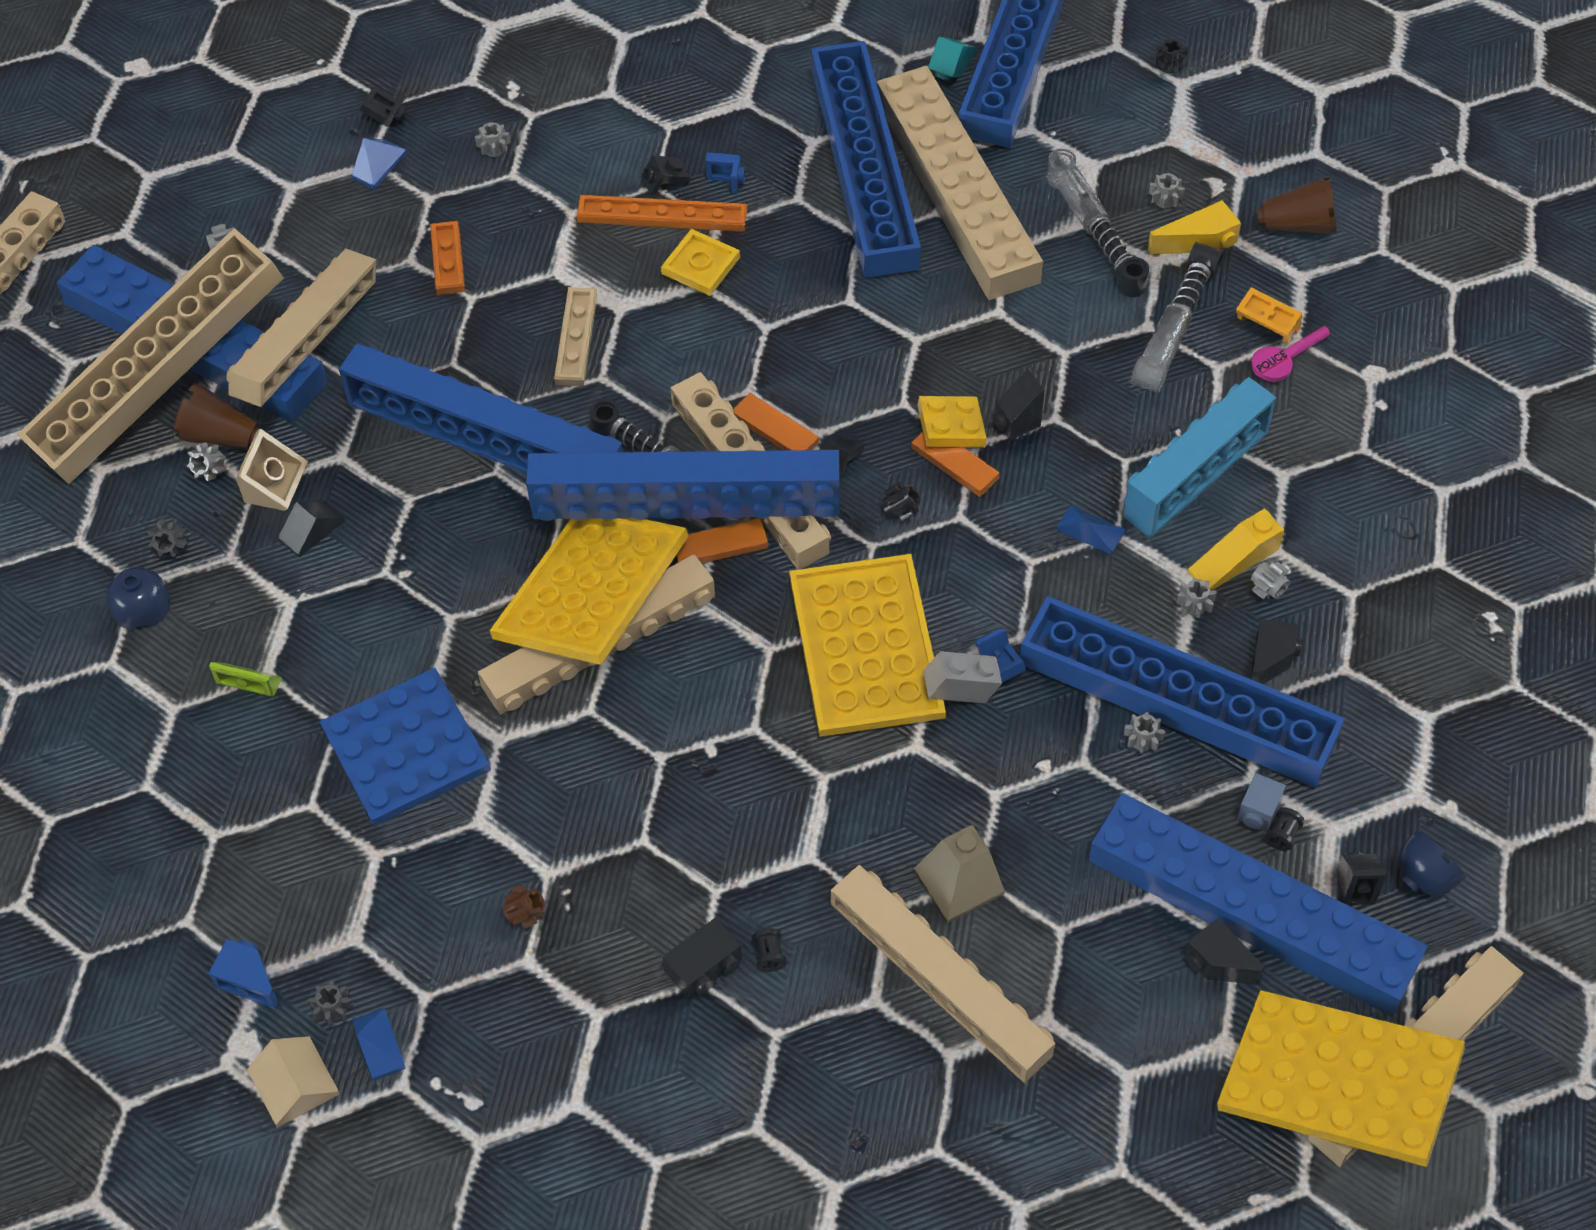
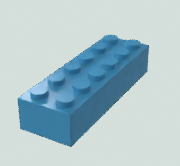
(1198, 457)

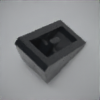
(308, 525)

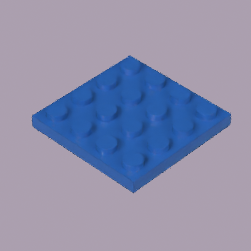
(404, 746)

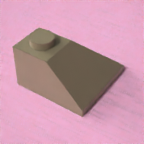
(960, 874)

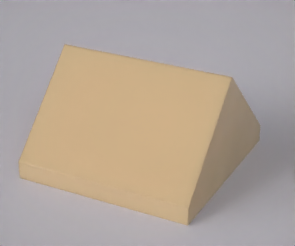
(270, 472)
(291, 1078)

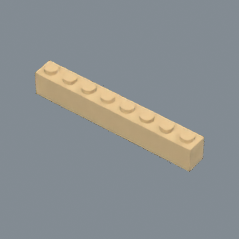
(301, 328)
(534, 671)
(943, 973)
(1454, 1014)

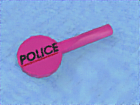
(1276, 364)

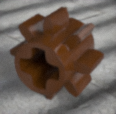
(524, 906)

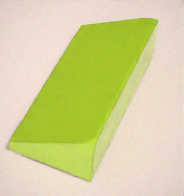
(245, 678)

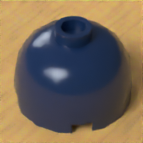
(137, 598)
(1427, 866)

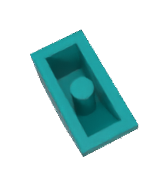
(951, 58)

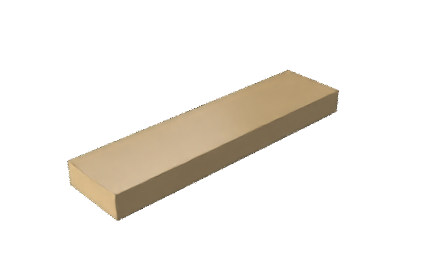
(575, 337)

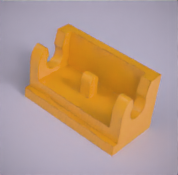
(1270, 314)

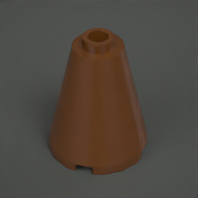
(1301, 210)
(213, 421)

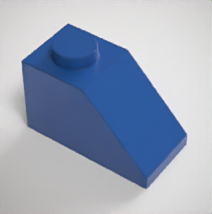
(243, 973)

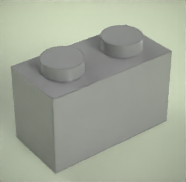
(962, 677)

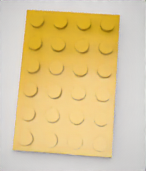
(589, 586)
(865, 644)
(1342, 1077)

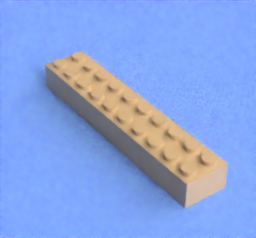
(959, 184)
(151, 355)

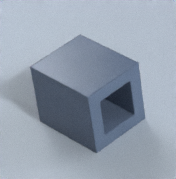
(1261, 802)

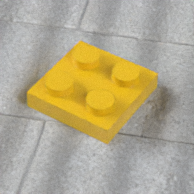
(700, 262)
(951, 421)

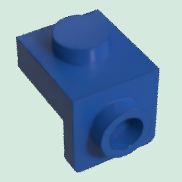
(725, 168)
(998, 645)

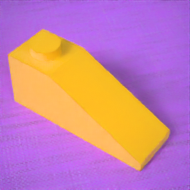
(1210, 226)
(1239, 549)

